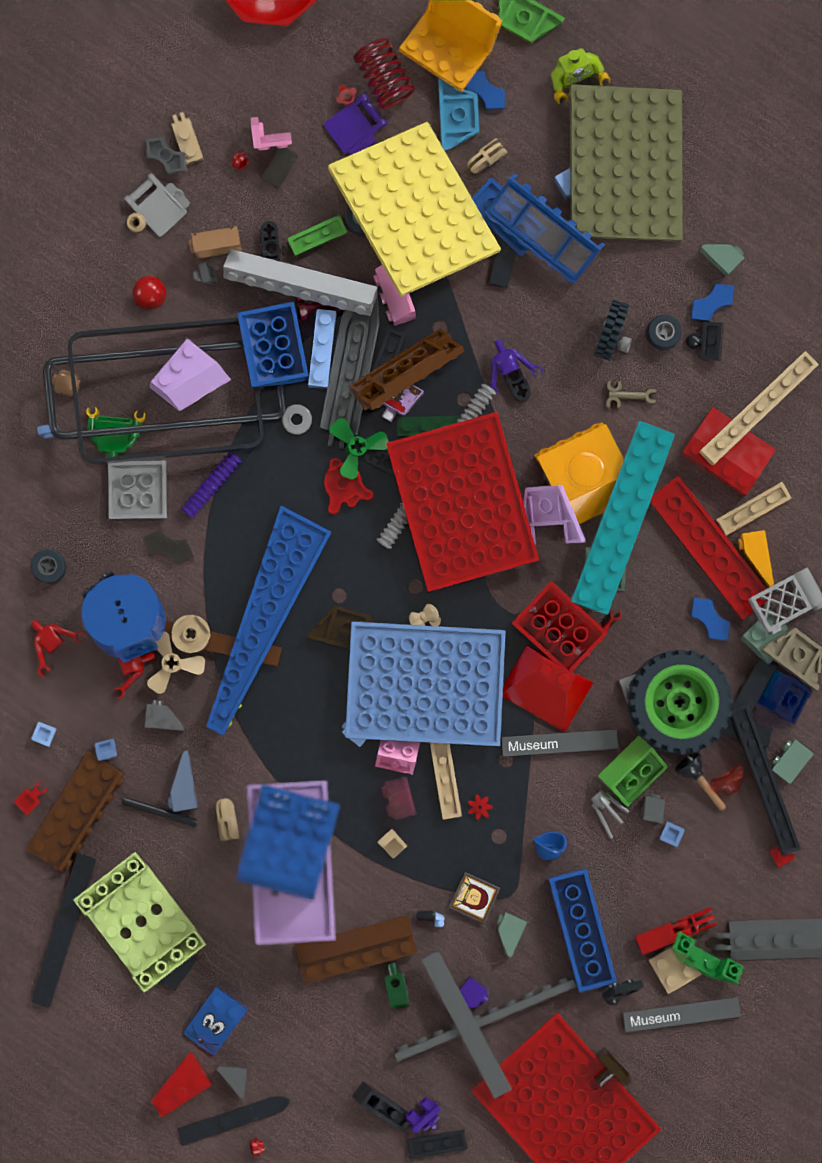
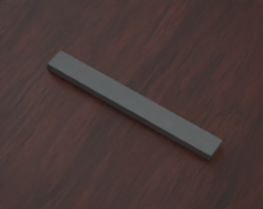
(466, 1024)

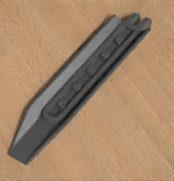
(350, 362)
(773, 939)

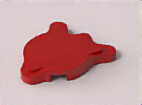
(343, 489)

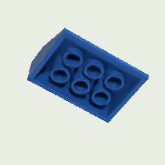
(273, 345)

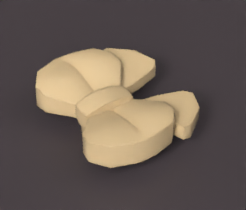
(428, 614)

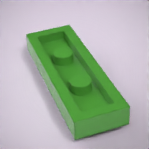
(317, 235)

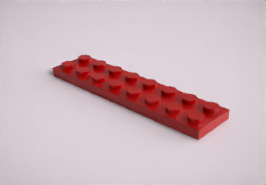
(708, 546)

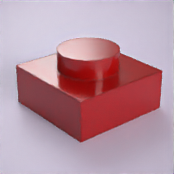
(778, 858)

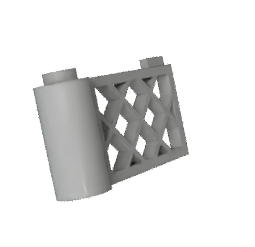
(804, 590)

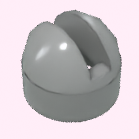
(623, 344)

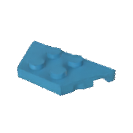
(457, 115)

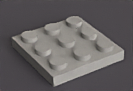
(137, 490)

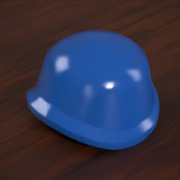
(550, 845)

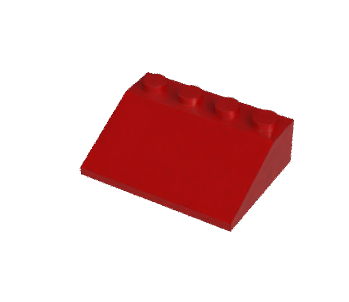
(740, 465)
(559, 627)

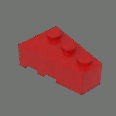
(183, 1085)

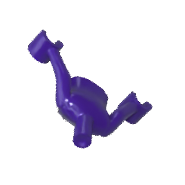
(507, 363)

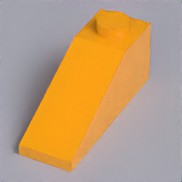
(756, 552)

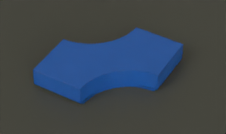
(492, 97)
(704, 308)
(704, 611)

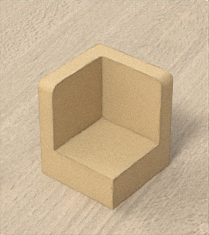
(392, 843)

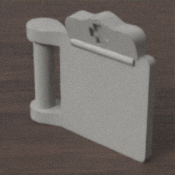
(162, 207)

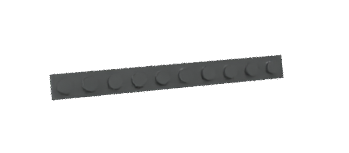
(492, 1014)

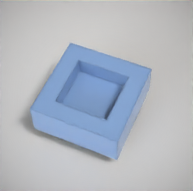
(44, 734)

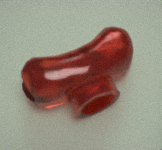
(729, 781)

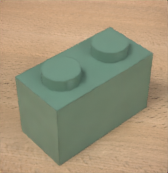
(791, 761)

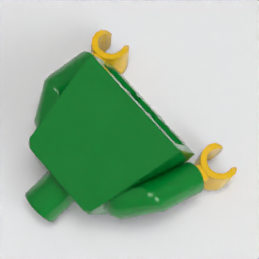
(113, 443)

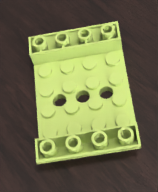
(118, 901)

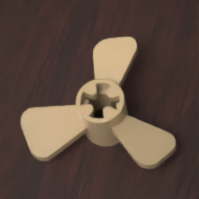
(160, 680)

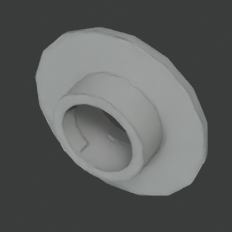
(306, 416)

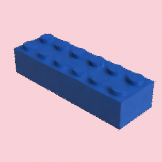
(582, 930)

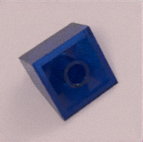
(785, 697)

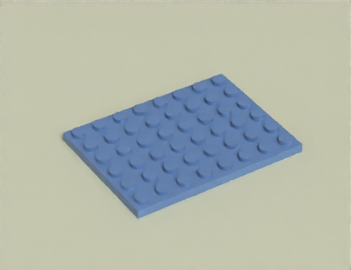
(425, 684)

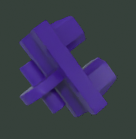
(426, 1118)

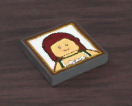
(474, 897)

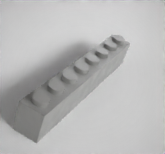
(300, 282)

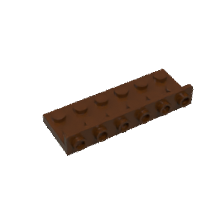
(76, 811)

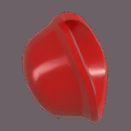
(149, 292)

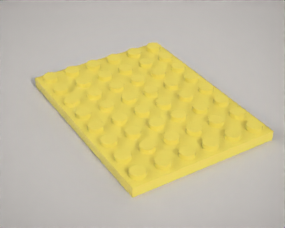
(414, 209)

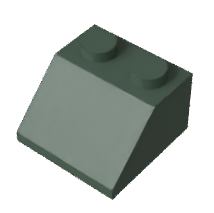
(757, 637)

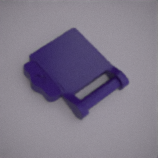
(352, 129)

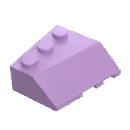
(188, 376)

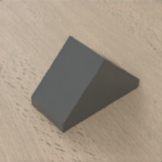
(235, 1076)

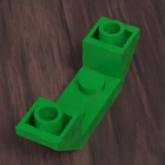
(705, 963)

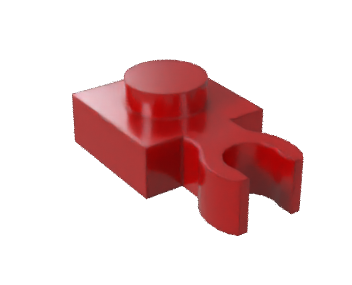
(29, 800)

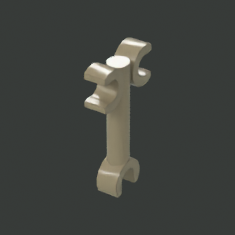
(615, 395)

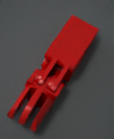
(665, 934)

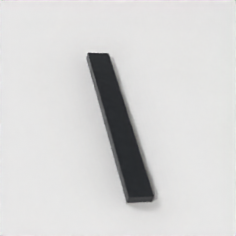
(764, 780)
(63, 931)

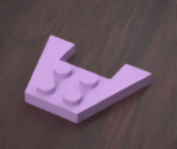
(551, 507)

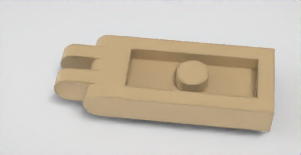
(186, 139)

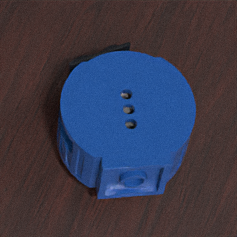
(123, 615)

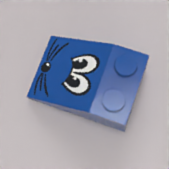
(215, 1020)

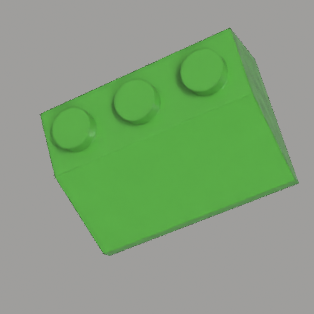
(633, 771)

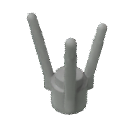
(602, 800)

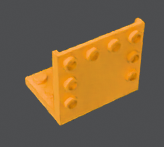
(452, 40)

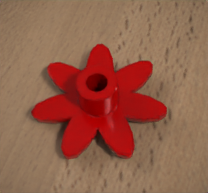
(475, 807)

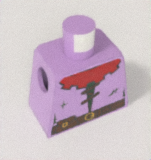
(402, 403)

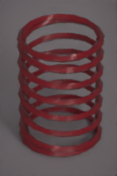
(384, 76)

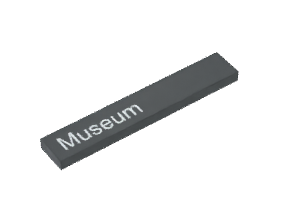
(559, 742)
(681, 1014)

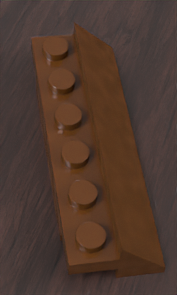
(405, 369)
(356, 949)

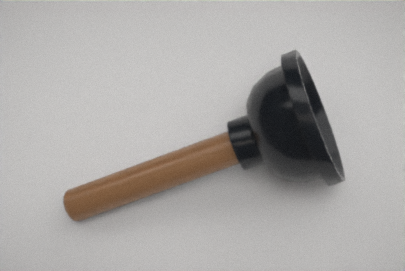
(691, 767)

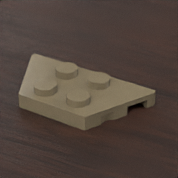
(797, 655)

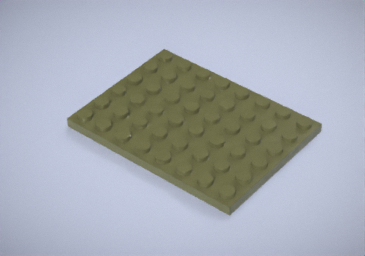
(626, 162)

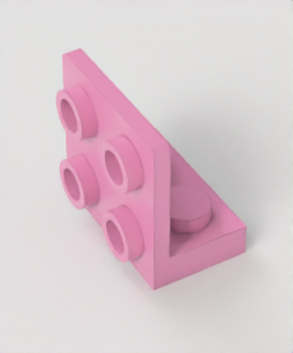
(263, 141)
(397, 755)

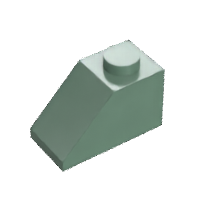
(723, 256)
(510, 931)

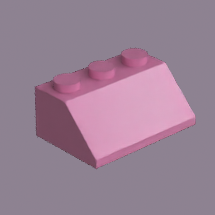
(400, 308)

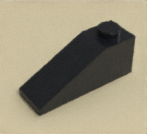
(381, 1105)

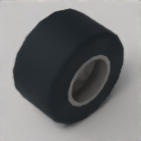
(668, 327)

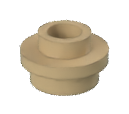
(131, 222)

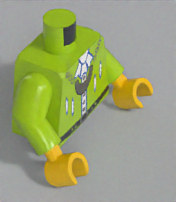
(574, 69)

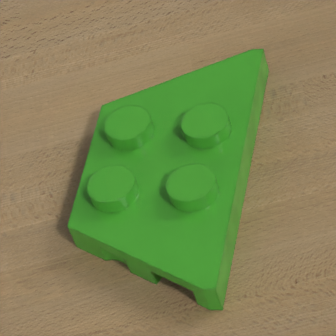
(527, 18)

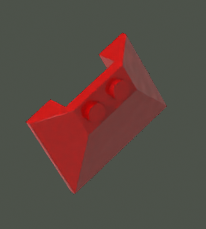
(546, 688)

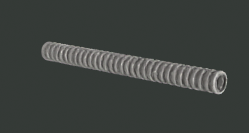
(400, 518)

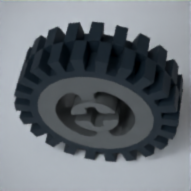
(611, 330)

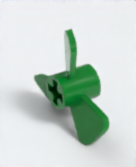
(342, 431)

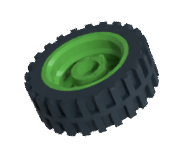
(709, 715)

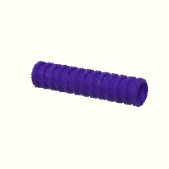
(211, 484)

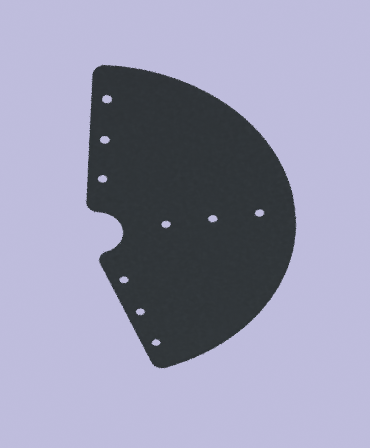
(299, 707)

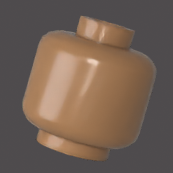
(62, 383)

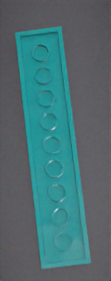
(623, 517)

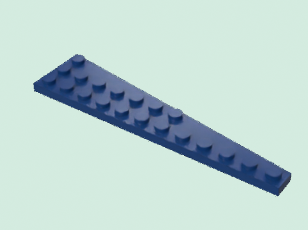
(282, 574)

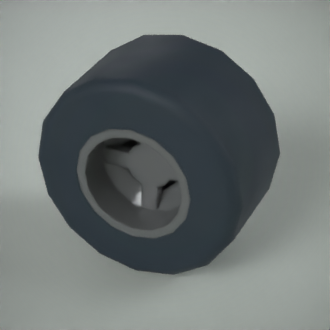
(48, 566)

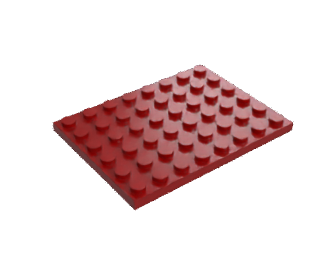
(462, 501)
(558, 1106)

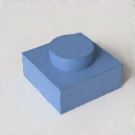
(45, 431)
(105, 749)
(672, 834)

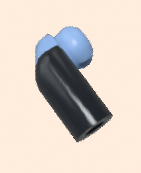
(431, 915)

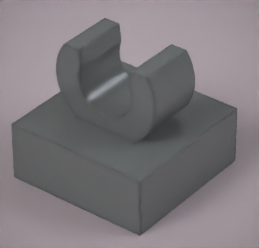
(206, 273)

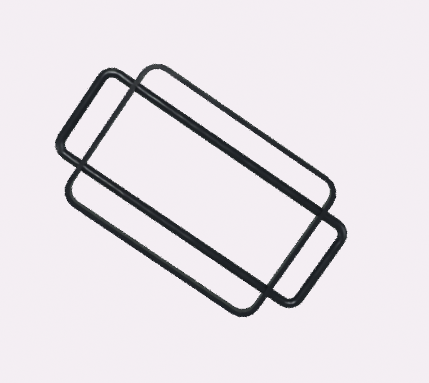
(70, 359)

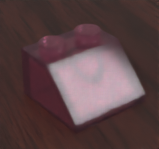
(399, 798)

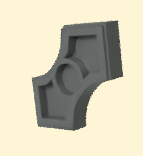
(173, 161)

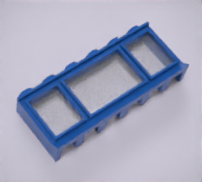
(543, 230)

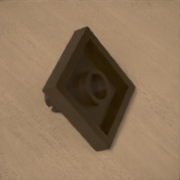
(613, 1068)

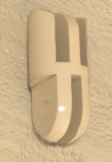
(486, 156)
(226, 820)

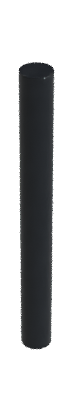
(160, 812)

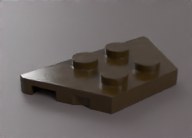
(336, 626)

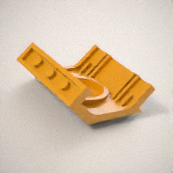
(585, 467)

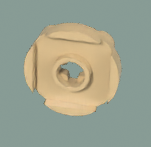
(180, 632)

